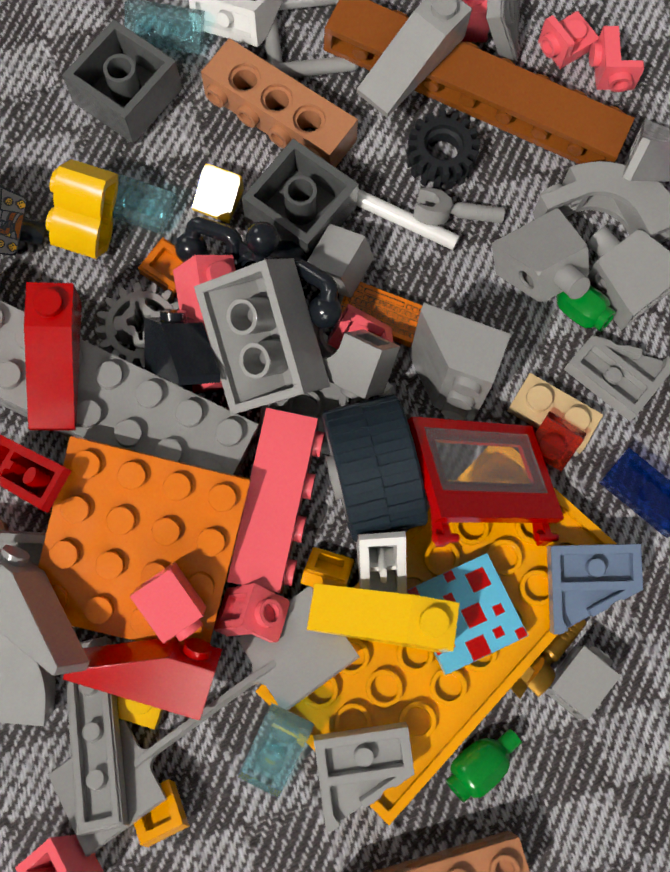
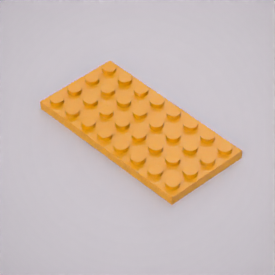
(408, 684)

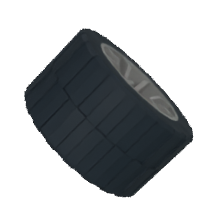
(375, 467)

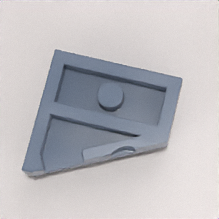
(590, 579)

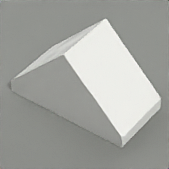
(382, 561)

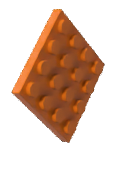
(127, 521)

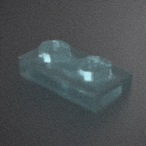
(166, 25)
(143, 204)
(275, 750)

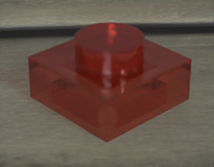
(558, 440)

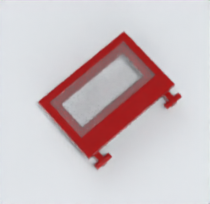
(484, 476)

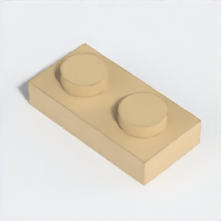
(539, 397)

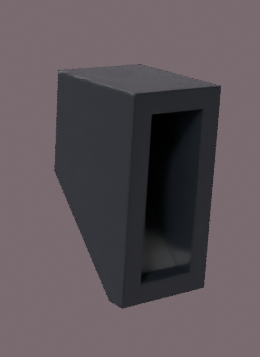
(179, 349)

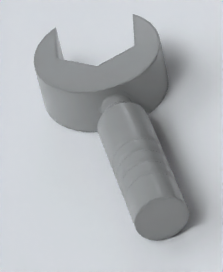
(443, 207)

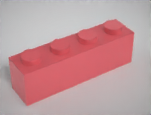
(275, 499)

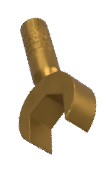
(540, 673)

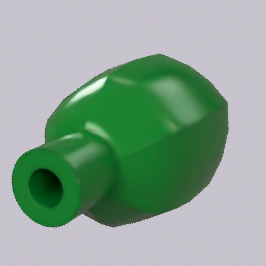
(588, 311)
(482, 766)

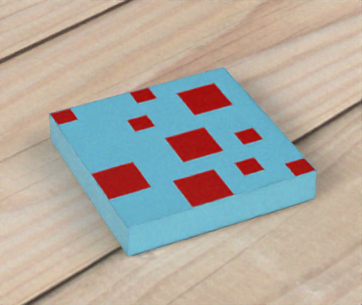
(485, 611)

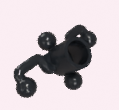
(263, 244)

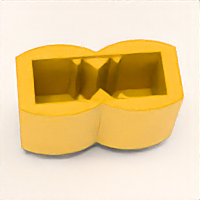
(82, 208)

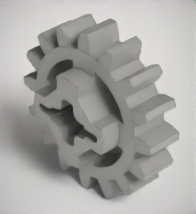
(125, 320)

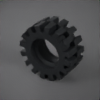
(448, 131)

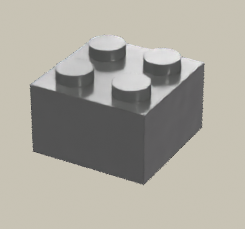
(123, 81)
(301, 196)

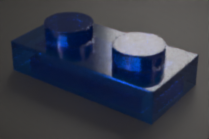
(640, 489)

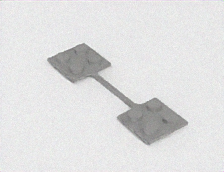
(289, 670)

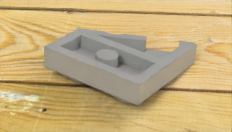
(618, 374)
(359, 767)

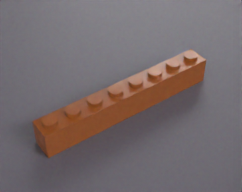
(488, 88)

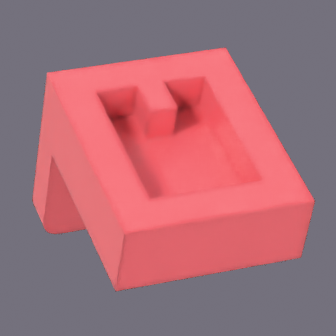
(566, 39)
(252, 611)

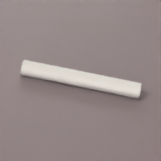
(405, 219)

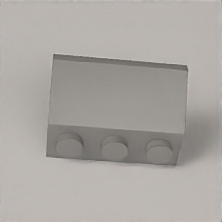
(261, 334)
(456, 360)

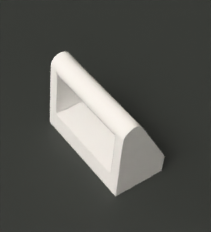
(238, 19)

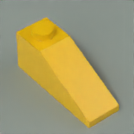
(384, 617)

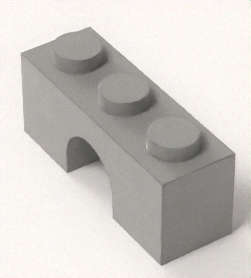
(360, 363)

